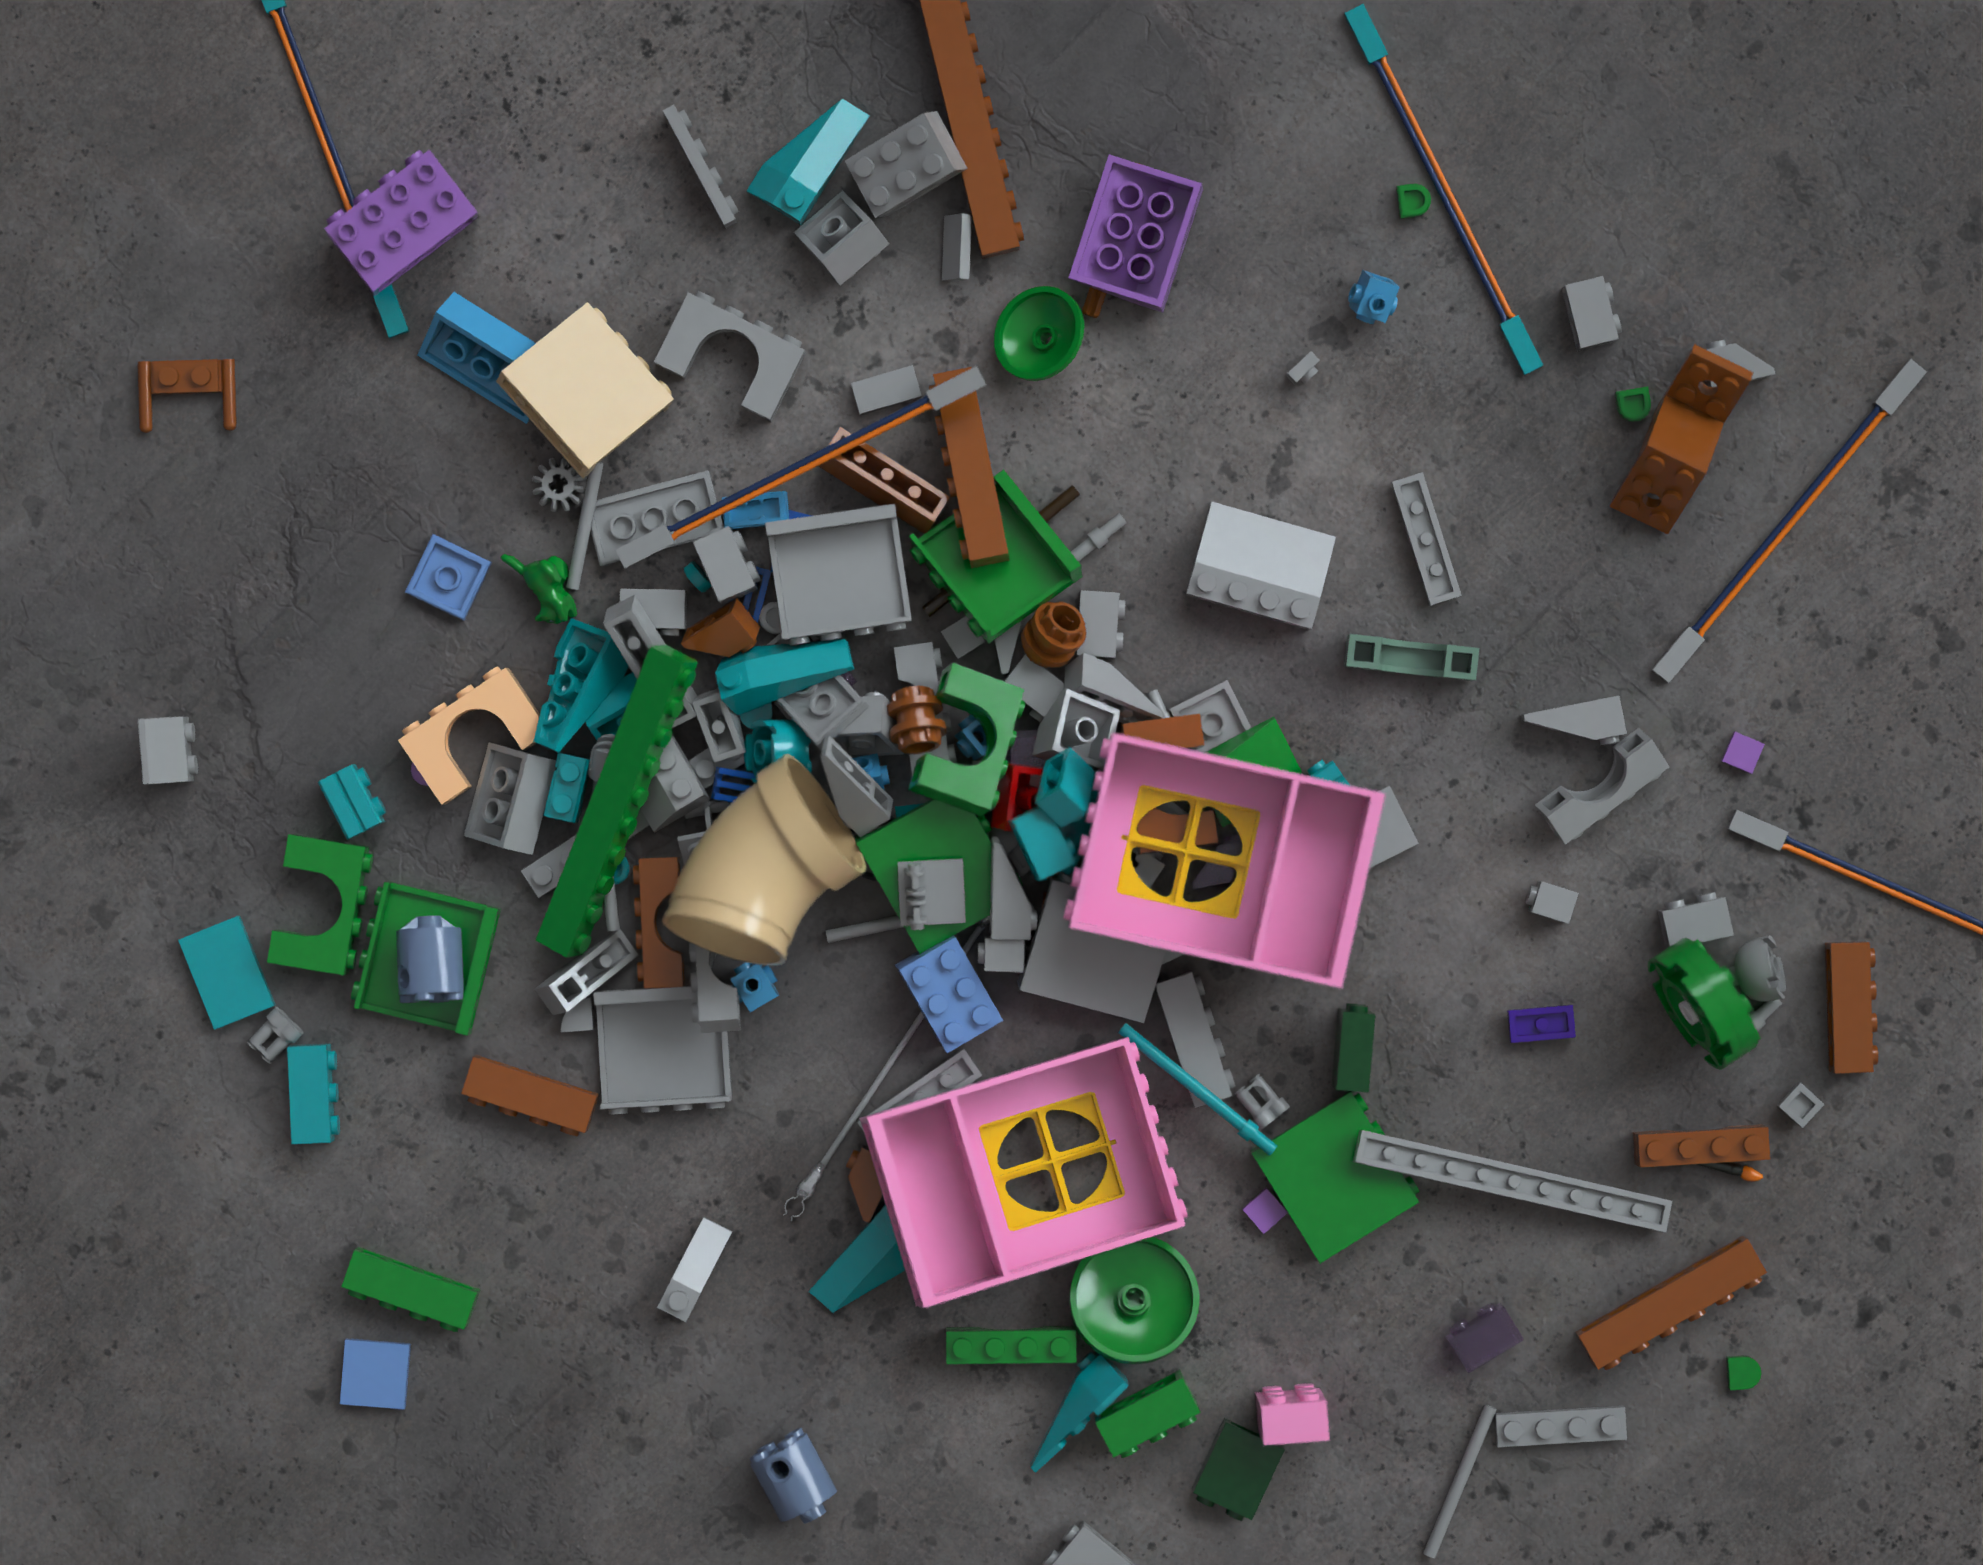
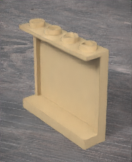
(585, 388)

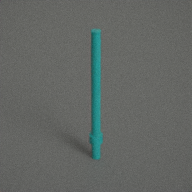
(1246, 1128)

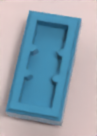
(758, 511)

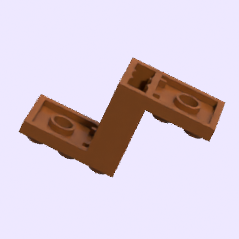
(1681, 439)

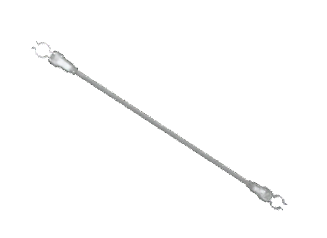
(808, 1186)

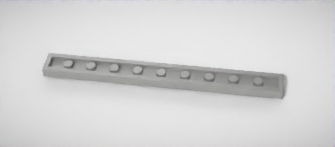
(1512, 1181)

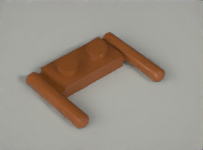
(186, 378)

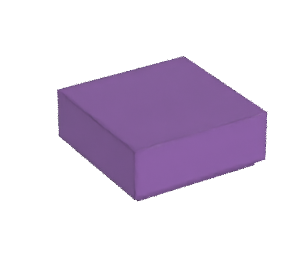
(1742, 752)
(1264, 1210)

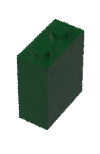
(1353, 1048)
(1236, 1471)

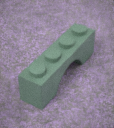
(1411, 657)

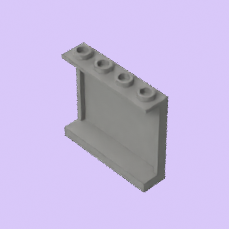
(839, 574)
(1088, 966)
(657, 1053)

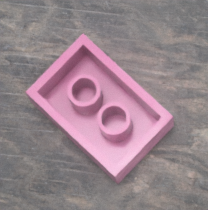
(1292, 1415)

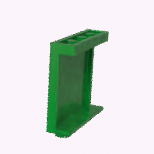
(1007, 591)
(934, 833)
(379, 979)
(1323, 1187)

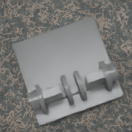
(931, 892)

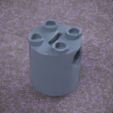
(429, 961)
(793, 1477)

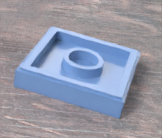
(448, 577)
(375, 1373)

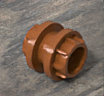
(1053, 634)
(915, 715)

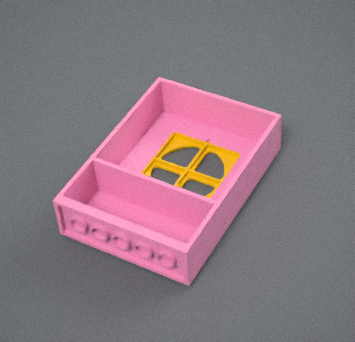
(1294, 881)
(951, 1197)

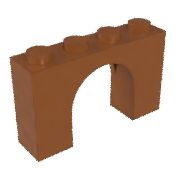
(1182, 733)

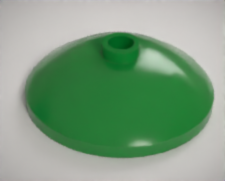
(1027, 325)

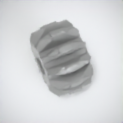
(549, 480)

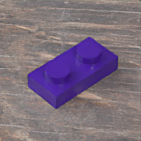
(1541, 1023)

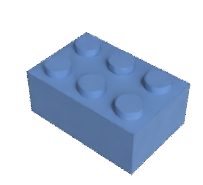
(949, 993)

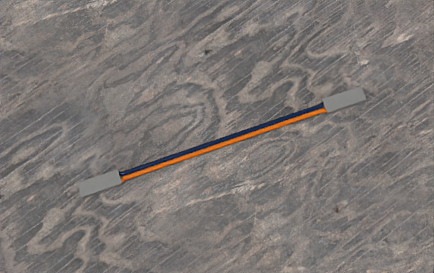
(938, 396)
(1888, 402)
(1775, 837)

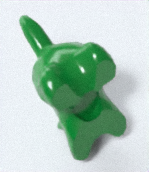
(547, 581)

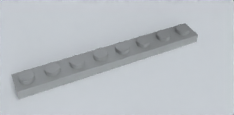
(546, 871)

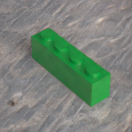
(410, 1288)

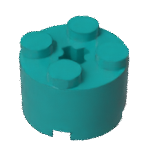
(773, 740)

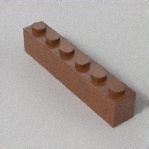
(971, 478)
(1670, 1303)

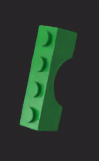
(1010, 1346)

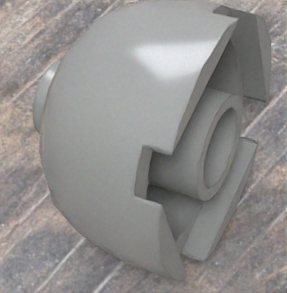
(1759, 970)

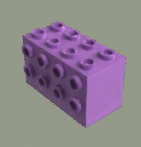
(400, 221)

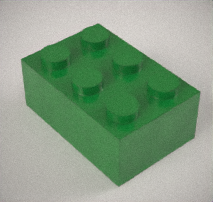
(1147, 1415)

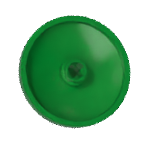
(1134, 1301)

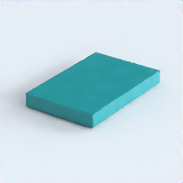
(226, 972)

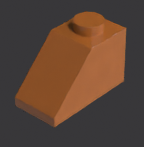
(723, 631)
(864, 1182)

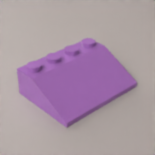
(1136, 232)

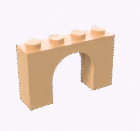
(429, 742)

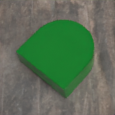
(1412, 200)
(1633, 403)
(1742, 1372)

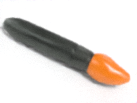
(1745, 1172)

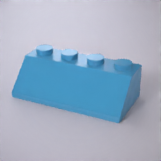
(474, 349)

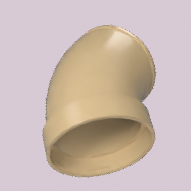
(763, 867)

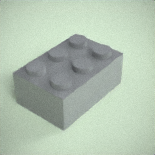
(906, 164)

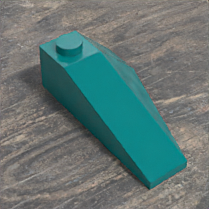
(803, 167)
(779, 670)
(584, 676)
(862, 1266)
(1091, 1391)

